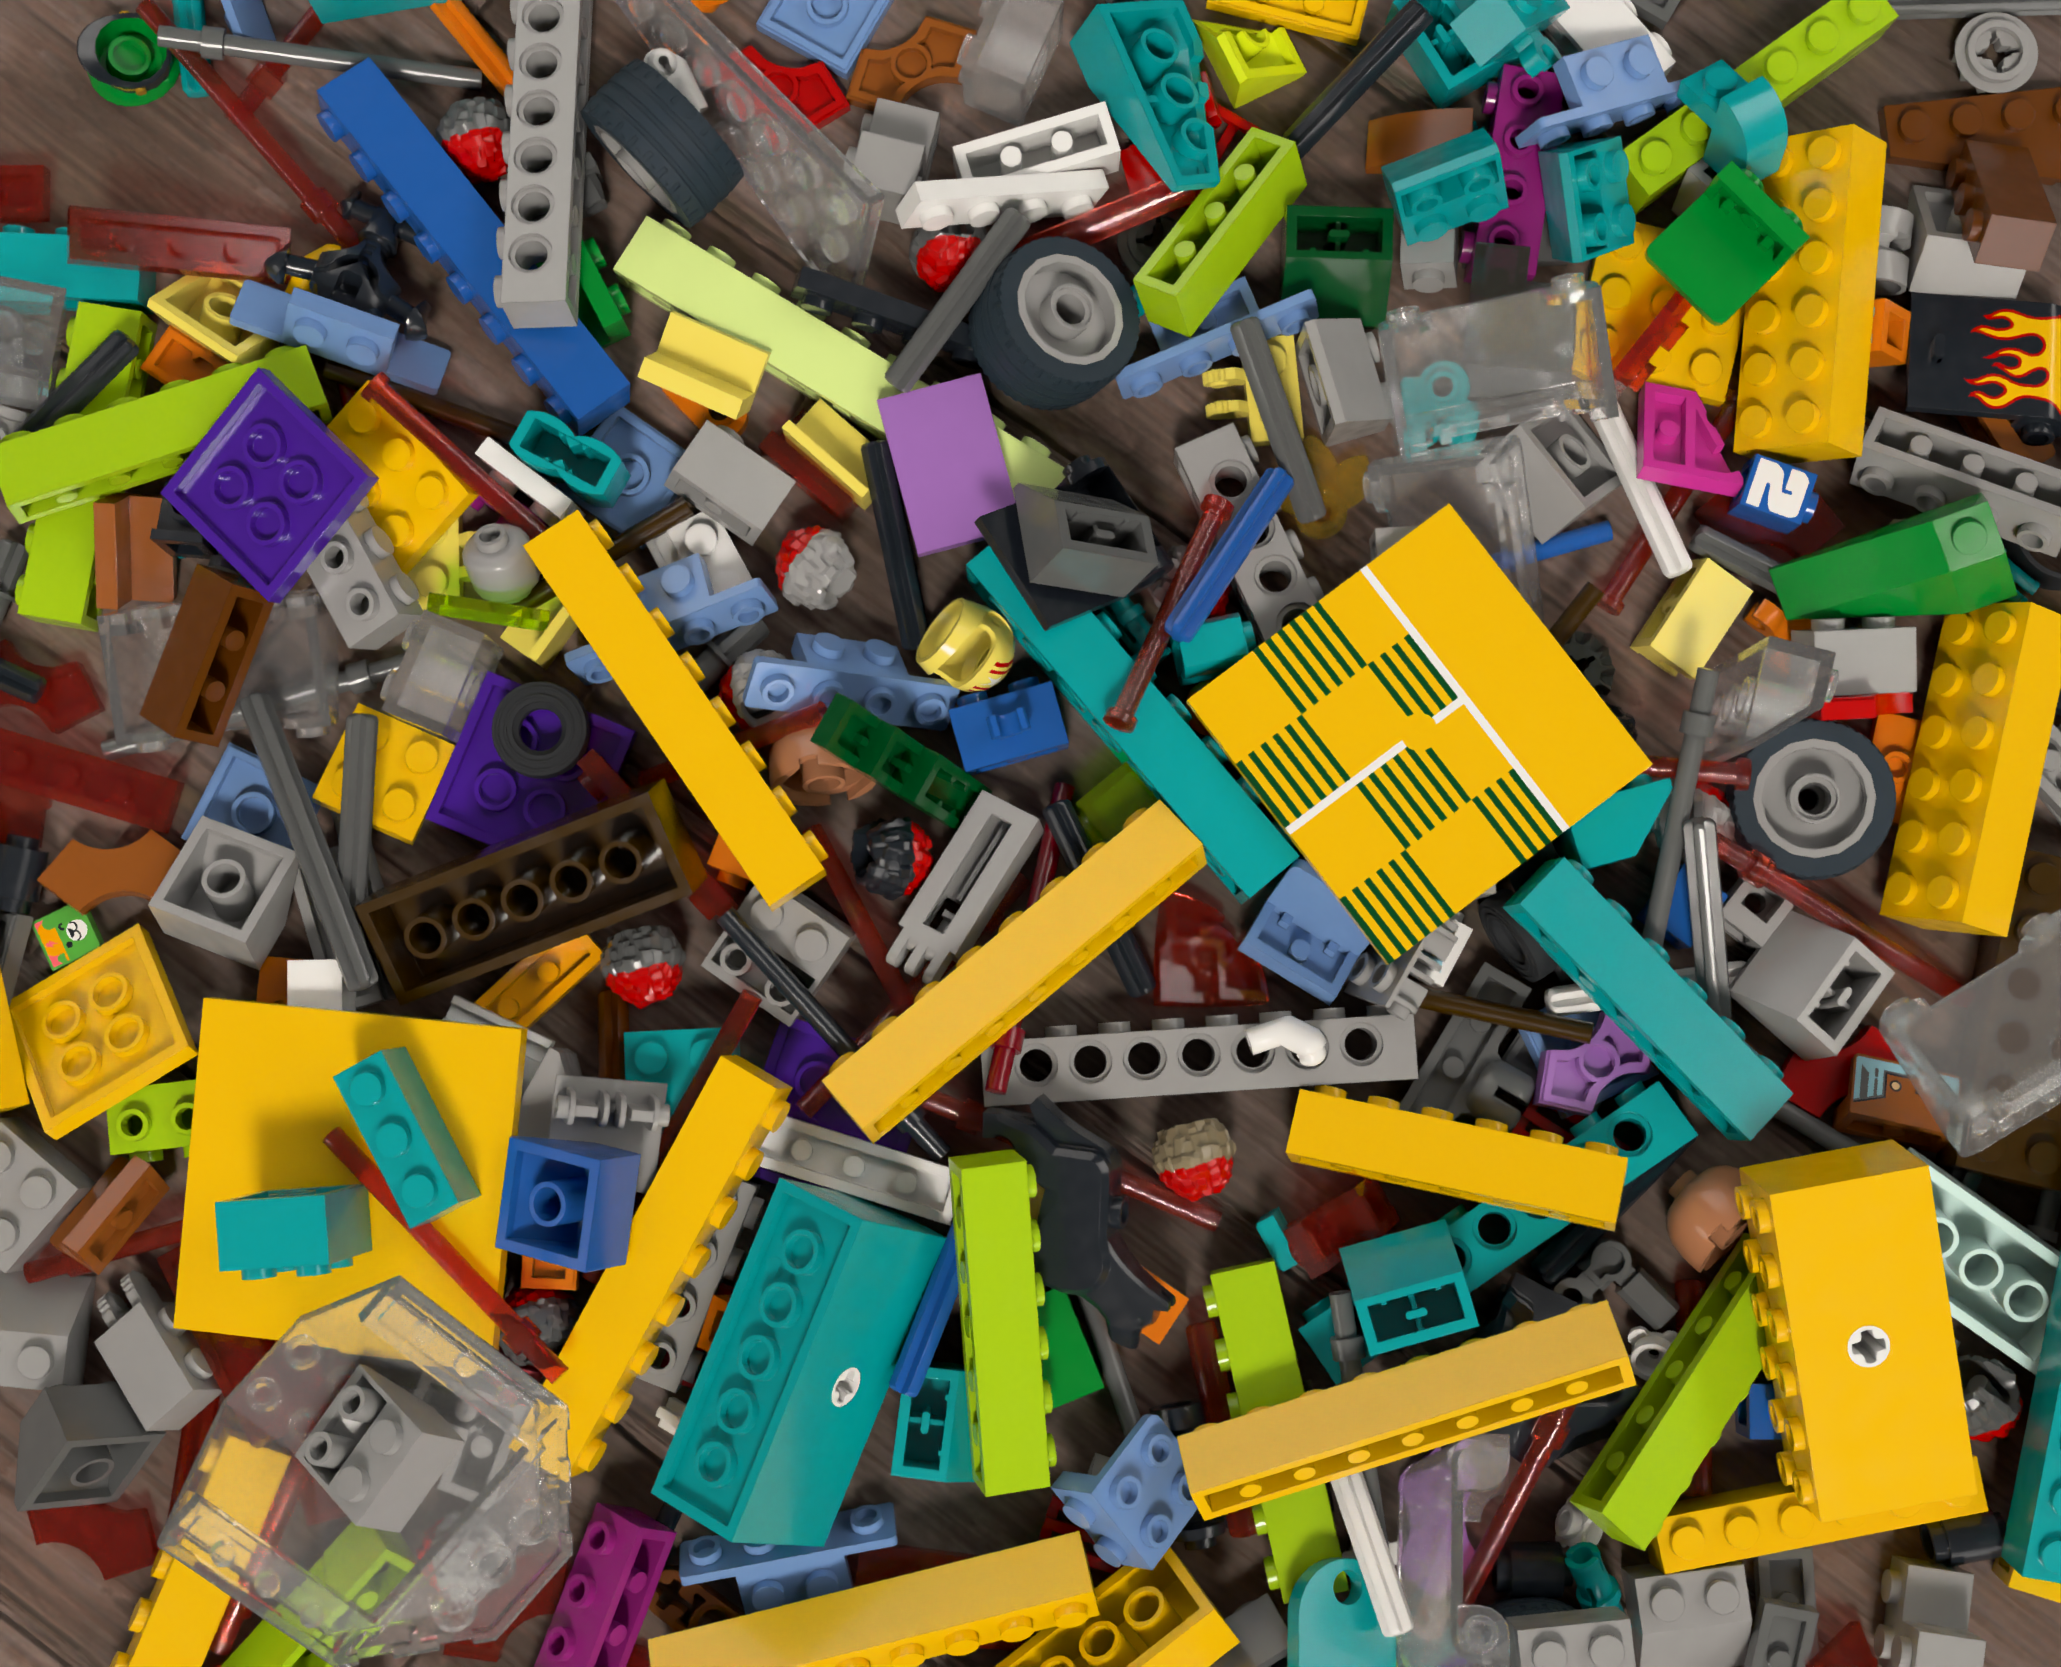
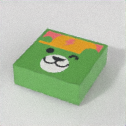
(66, 936)

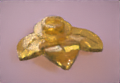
(1338, 484)

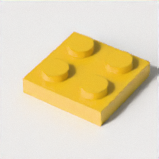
(405, 776)

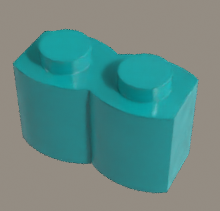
(559, 456)
(1213, 650)

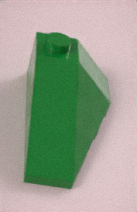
(1919, 566)

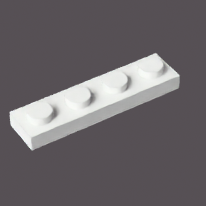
(984, 199)
(860, 1168)

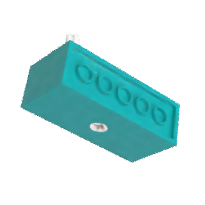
(797, 1367)

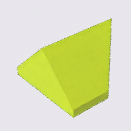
(1249, 59)

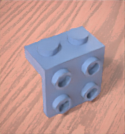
(1305, 934)
(1135, 1500)

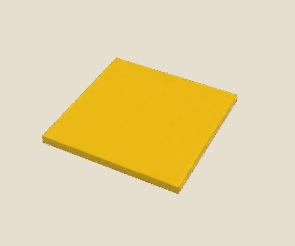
(260, 1126)

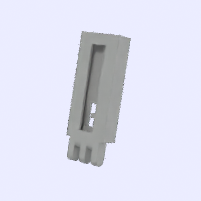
(971, 872)

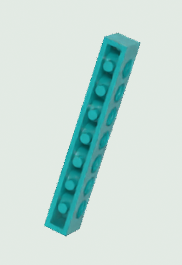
(1663, 1132)

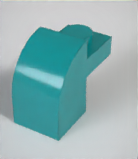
(1743, 117)

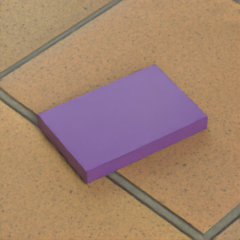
(946, 461)

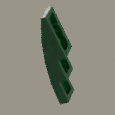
(897, 762)

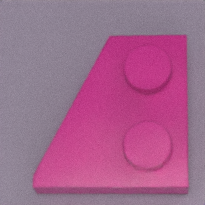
(1679, 443)

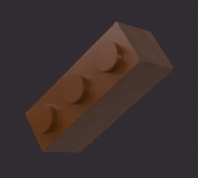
(2001, 205)
(206, 656)

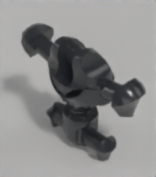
(359, 273)

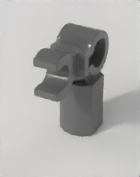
(1612, 1262)

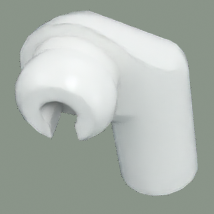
(678, 73)
(1292, 1034)

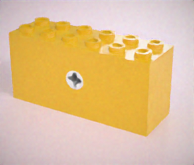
(1856, 1330)

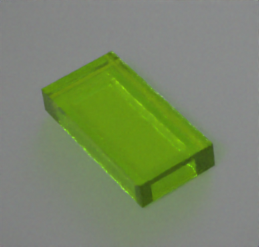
(488, 611)

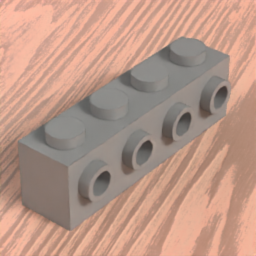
(1937, 467)
(364, 583)
(683, 1334)

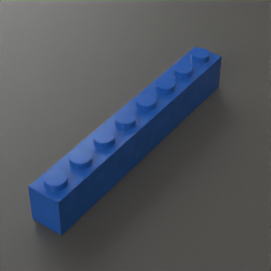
(460, 234)

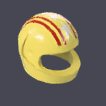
(967, 646)

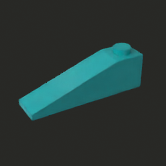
(1148, 73)

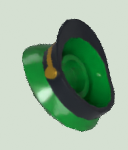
(125, 60)

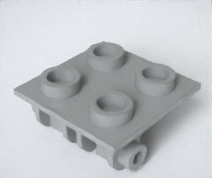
(1389, 983)
(612, 1114)

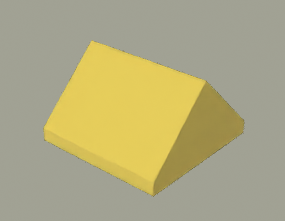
(202, 312)

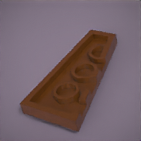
(1935, 130)

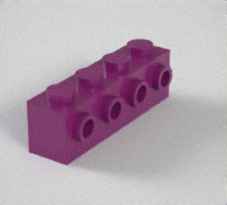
(1513, 106)
(607, 1590)

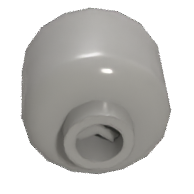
(500, 564)

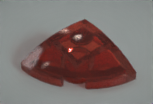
(1200, 959)

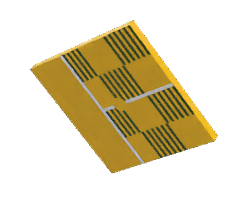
(1418, 733)

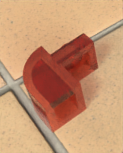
(1341, 1220)

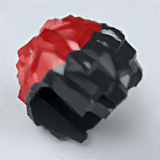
(891, 856)

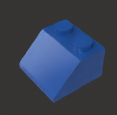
(568, 1202)

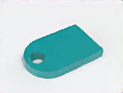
(1331, 1631)

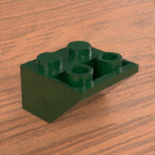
(1341, 257)

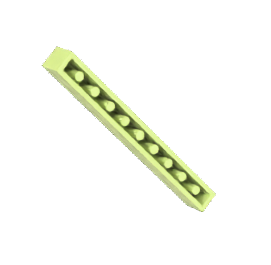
(803, 348)

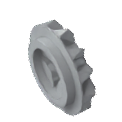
(2008, 36)

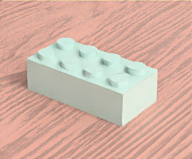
(1994, 1269)

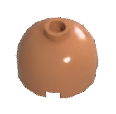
(811, 773)
(1705, 1216)

